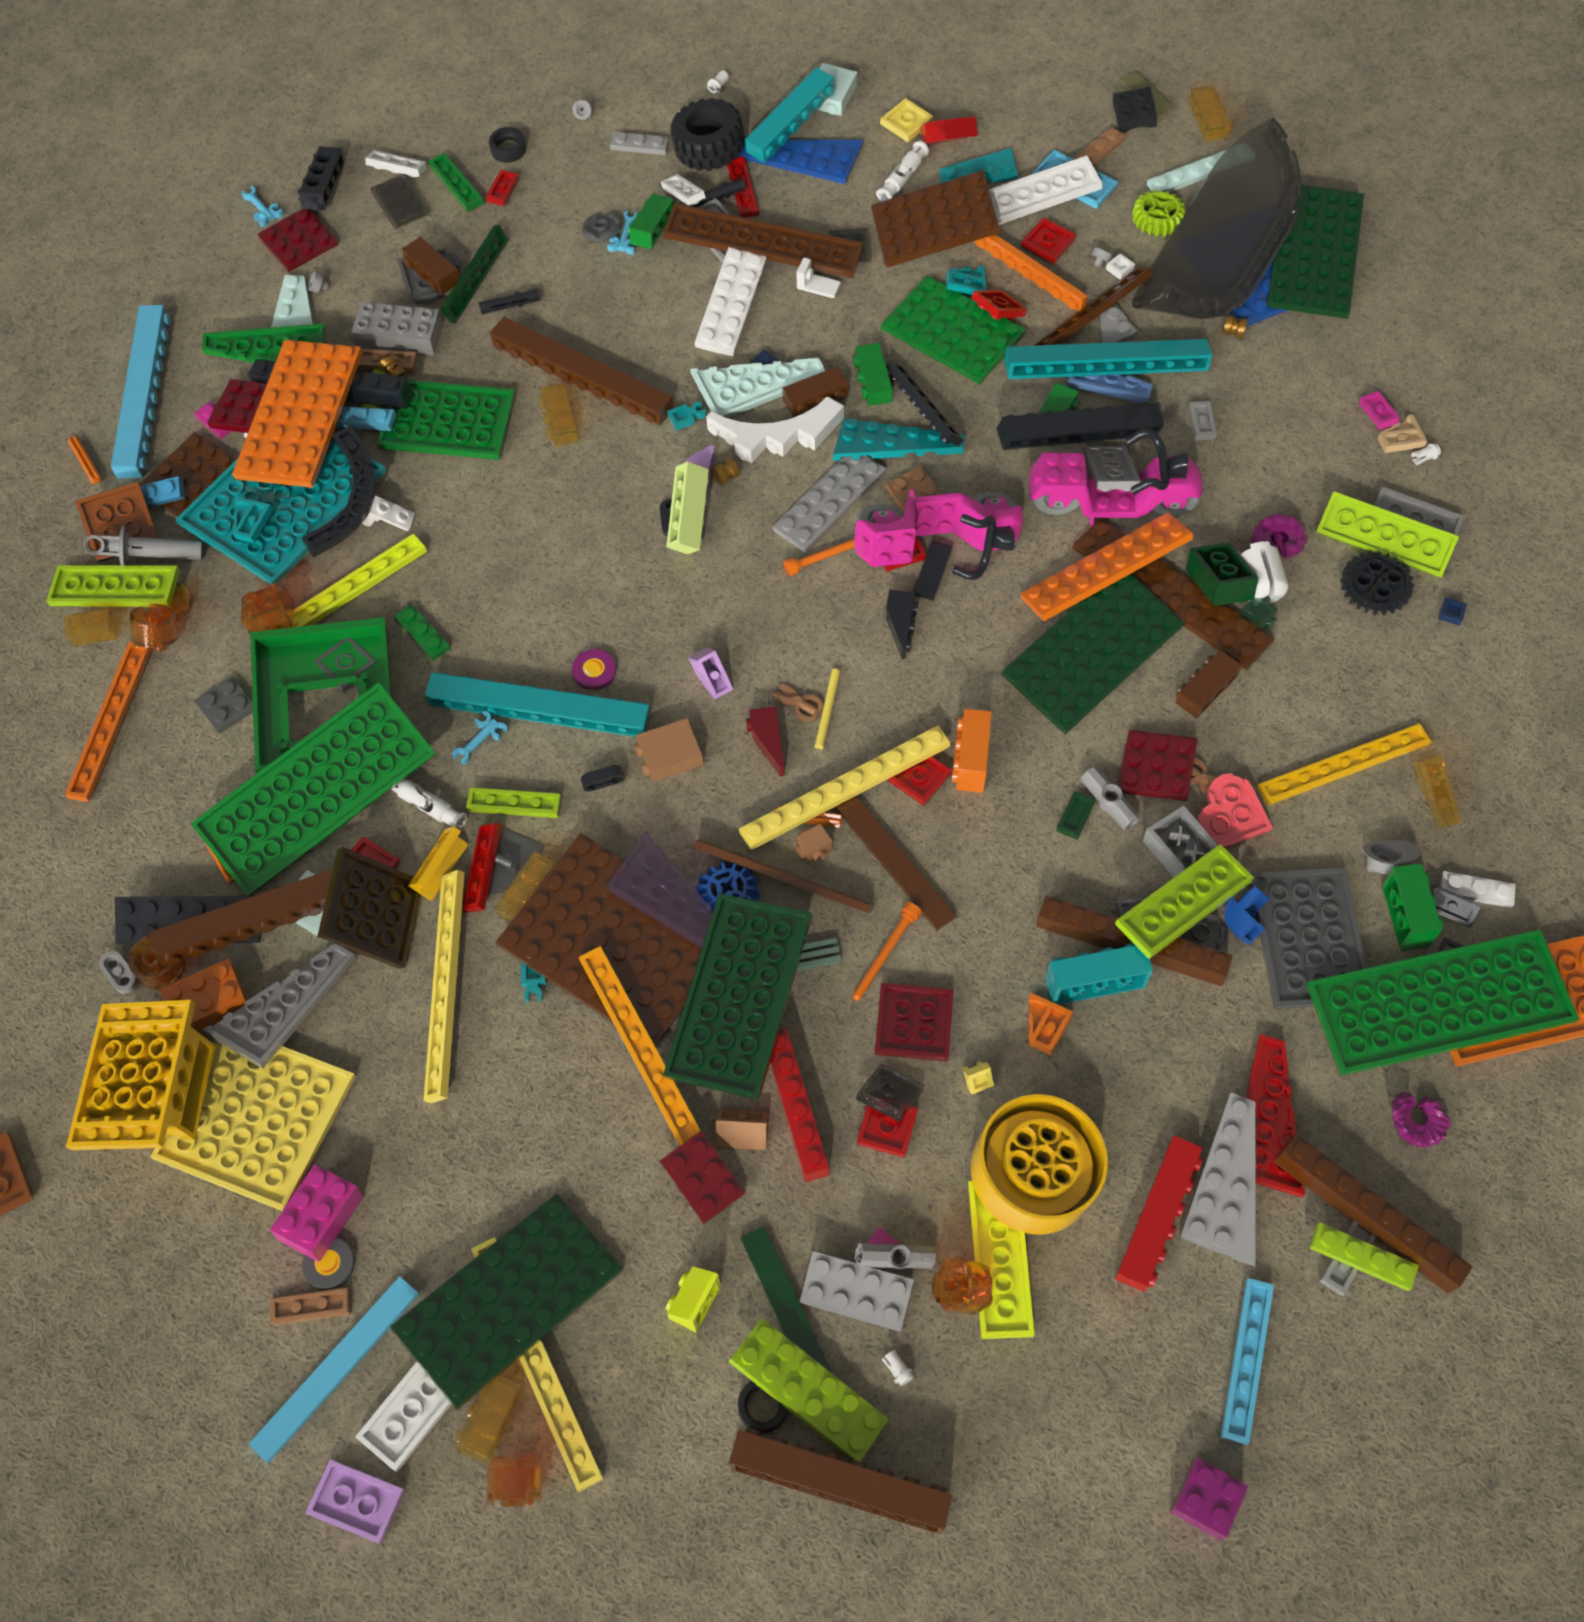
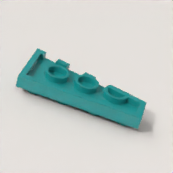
(996, 167)

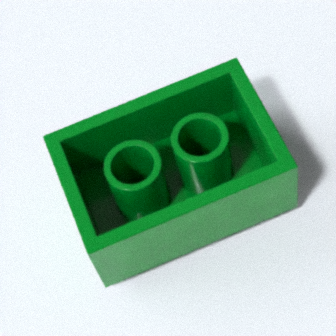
(1412, 907)

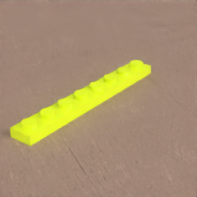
(358, 581)

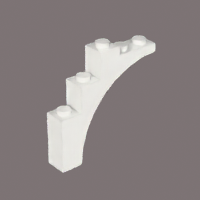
(781, 436)

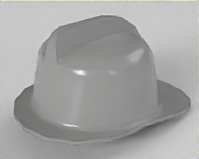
(1389, 854)

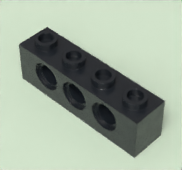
(321, 178)

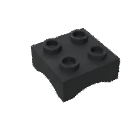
(1135, 109)

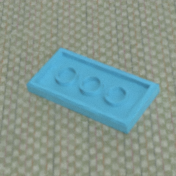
(1093, 199)

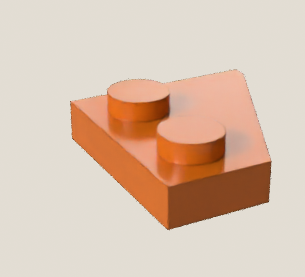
(1046, 1023)

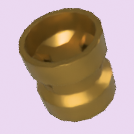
(1235, 326)
(390, 366)
(725, 471)

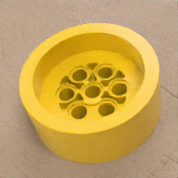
(1008, 1190)

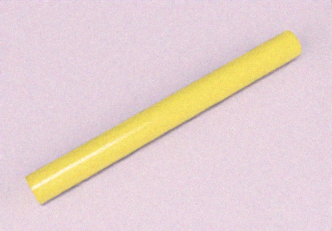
(827, 709)

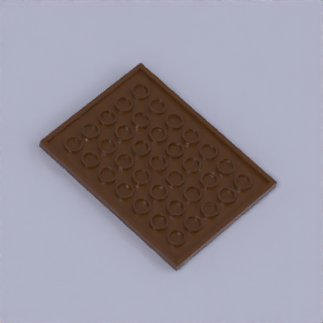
(577, 914)

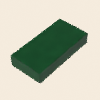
(1075, 815)

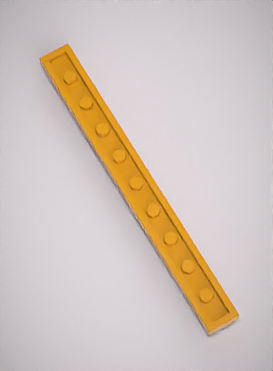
(639, 1045)

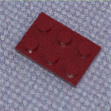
(702, 1177)

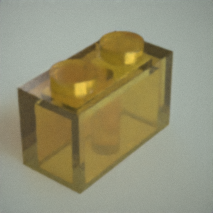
(90, 627)

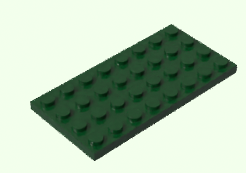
(1319, 254)
(1092, 651)
(738, 996)
(505, 1301)

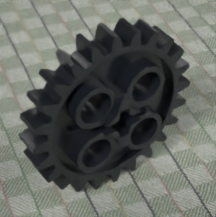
(1389, 593)

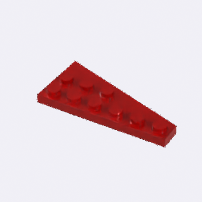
(1273, 1114)

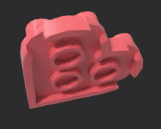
(1233, 812)

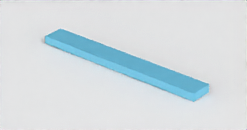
(333, 1370)

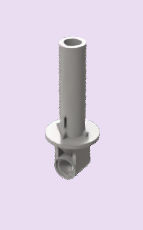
(122, 546)

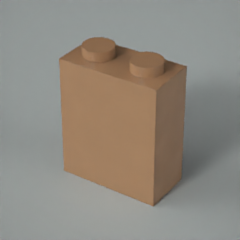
(668, 750)

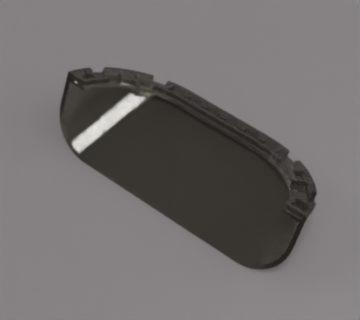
(1228, 230)

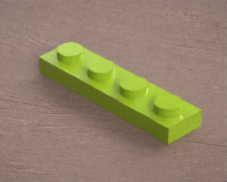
(513, 802)
(1363, 1256)

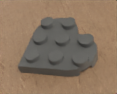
(418, 288)

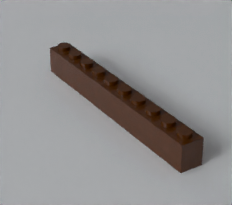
(581, 370)

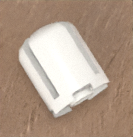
(1269, 568)

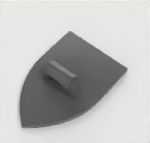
(510, 859)

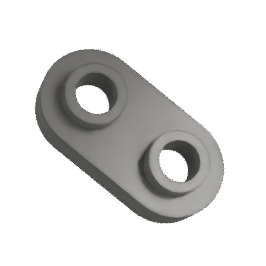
(118, 974)

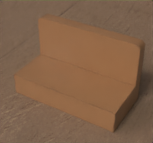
(741, 1129)

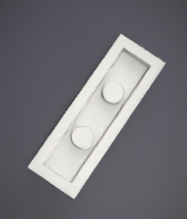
(395, 163)
(683, 189)
(1479, 889)

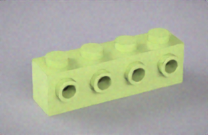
(687, 508)

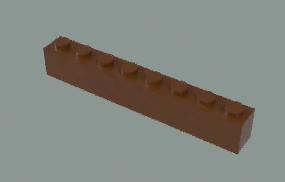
(241, 919)
(1102, 932)
(1373, 1214)

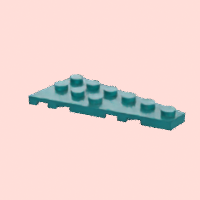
(889, 441)

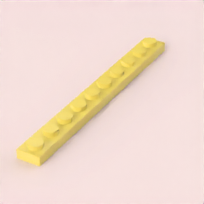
(844, 787)
(444, 987)
(557, 1410)

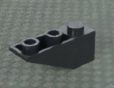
(899, 614)

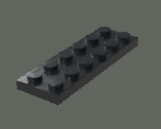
(142, 914)

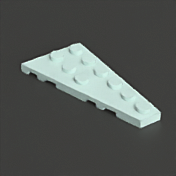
(293, 303)
(750, 385)

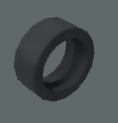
(507, 134)
(764, 1427)

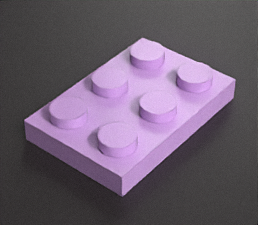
(355, 1501)

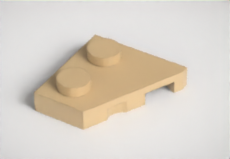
(1402, 436)

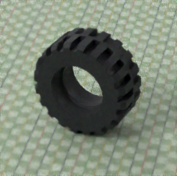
(706, 118)

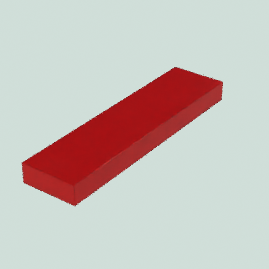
(746, 199)
(481, 867)

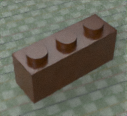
(430, 265)
(811, 391)
(1207, 683)

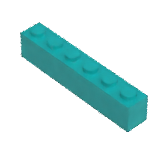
(790, 115)

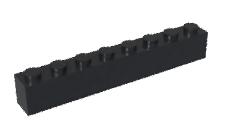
(365, 387)
(1077, 425)

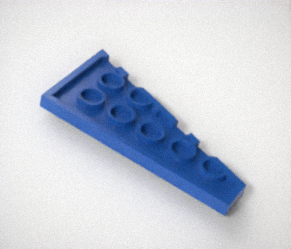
(815, 158)

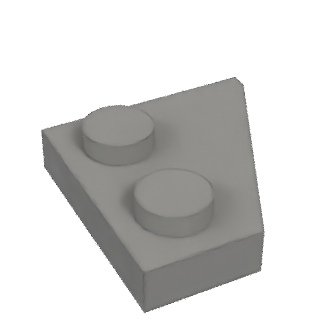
(1115, 326)

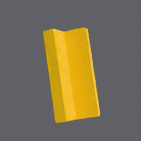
(438, 863)

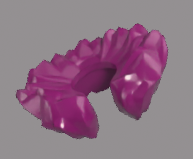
(1283, 523)
(1419, 1135)

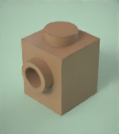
(813, 844)

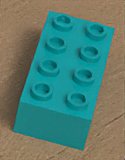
(1097, 974)

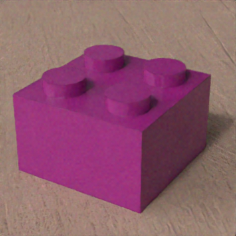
(1209, 1499)

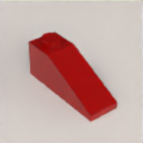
(948, 130)

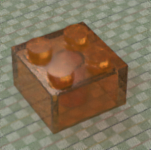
(267, 609)

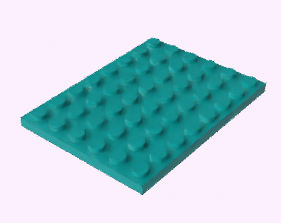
(295, 514)

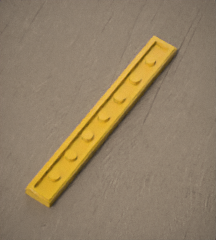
(1343, 764)

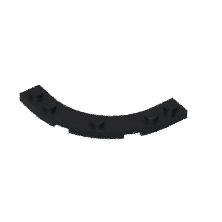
(358, 502)

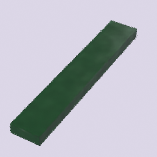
(474, 274)
(781, 1294)

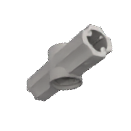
(1118, 808)
(908, 1256)

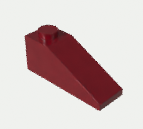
(766, 735)

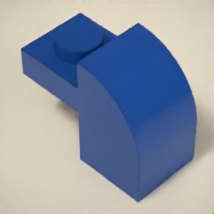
(1240, 915)

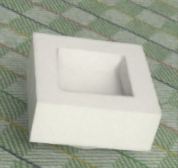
(1120, 266)

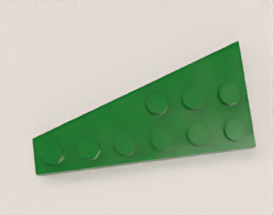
(259, 343)

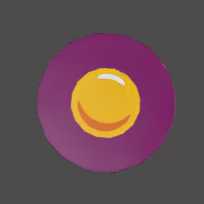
(594, 669)

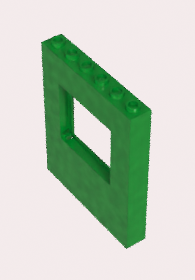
(285, 664)

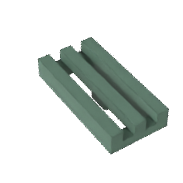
(820, 962)

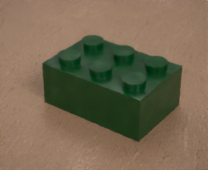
(1222, 574)

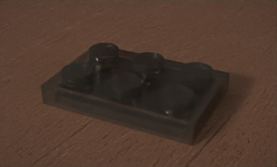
(399, 201)

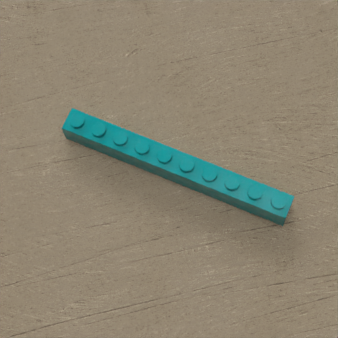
(1107, 358)
(538, 704)

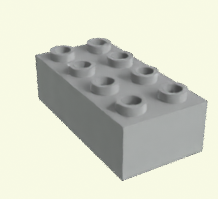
(397, 328)
(1178, 841)

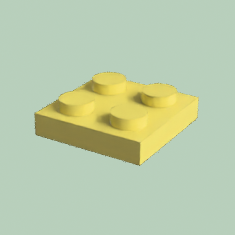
(906, 119)

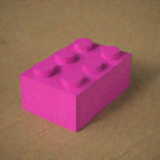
(316, 1213)

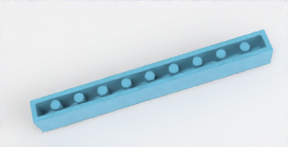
(140, 392)

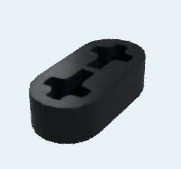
(602, 778)

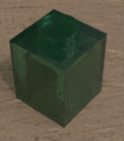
(1260, 613)

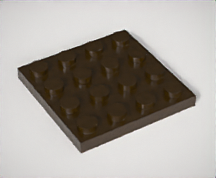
(369, 908)

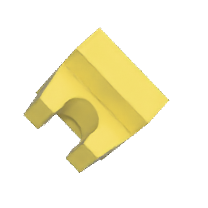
(978, 1077)

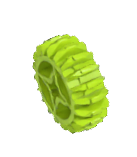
(1157, 218)

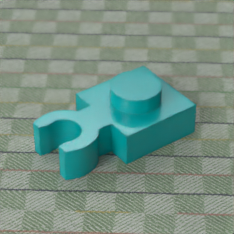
(684, 416)
(533, 981)

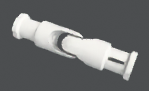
(903, 172)
(423, 799)

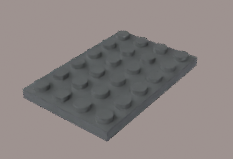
(1307, 931)

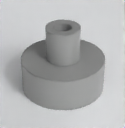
(581, 114)
(1100, 256)
(316, 282)

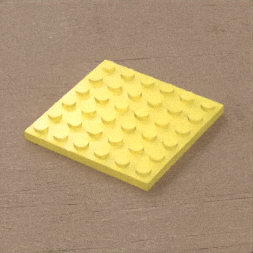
(260, 1124)

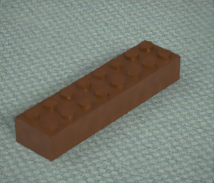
(841, 1481)

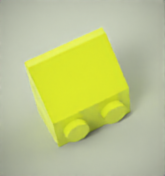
(694, 1297)

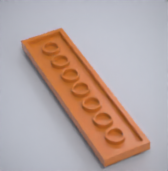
(1106, 566)

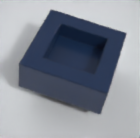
(764, 358)
(1452, 611)

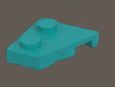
(966, 280)
(250, 518)

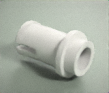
(715, 84)
(1432, 451)
(898, 1368)

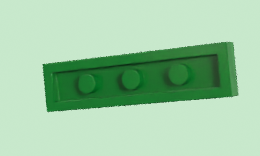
(456, 182)

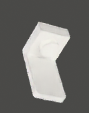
(813, 283)
(389, 513)

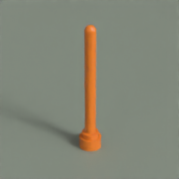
(792, 565)
(909, 914)

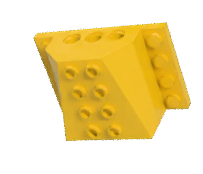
(142, 1077)

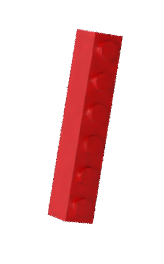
(797, 1110)
(1159, 1213)

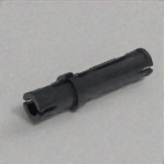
(722, 191)
(510, 301)

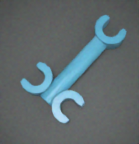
(265, 214)
(624, 243)
(487, 726)

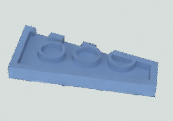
(1114, 385)

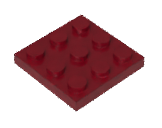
(297, 239)
(237, 406)
(1158, 765)
(914, 1022)

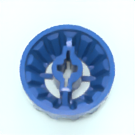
(750, 883)

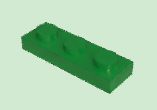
(422, 632)

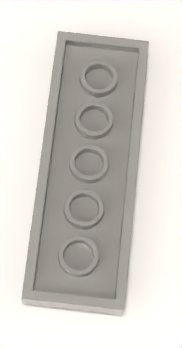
(828, 501)

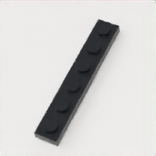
(920, 399)

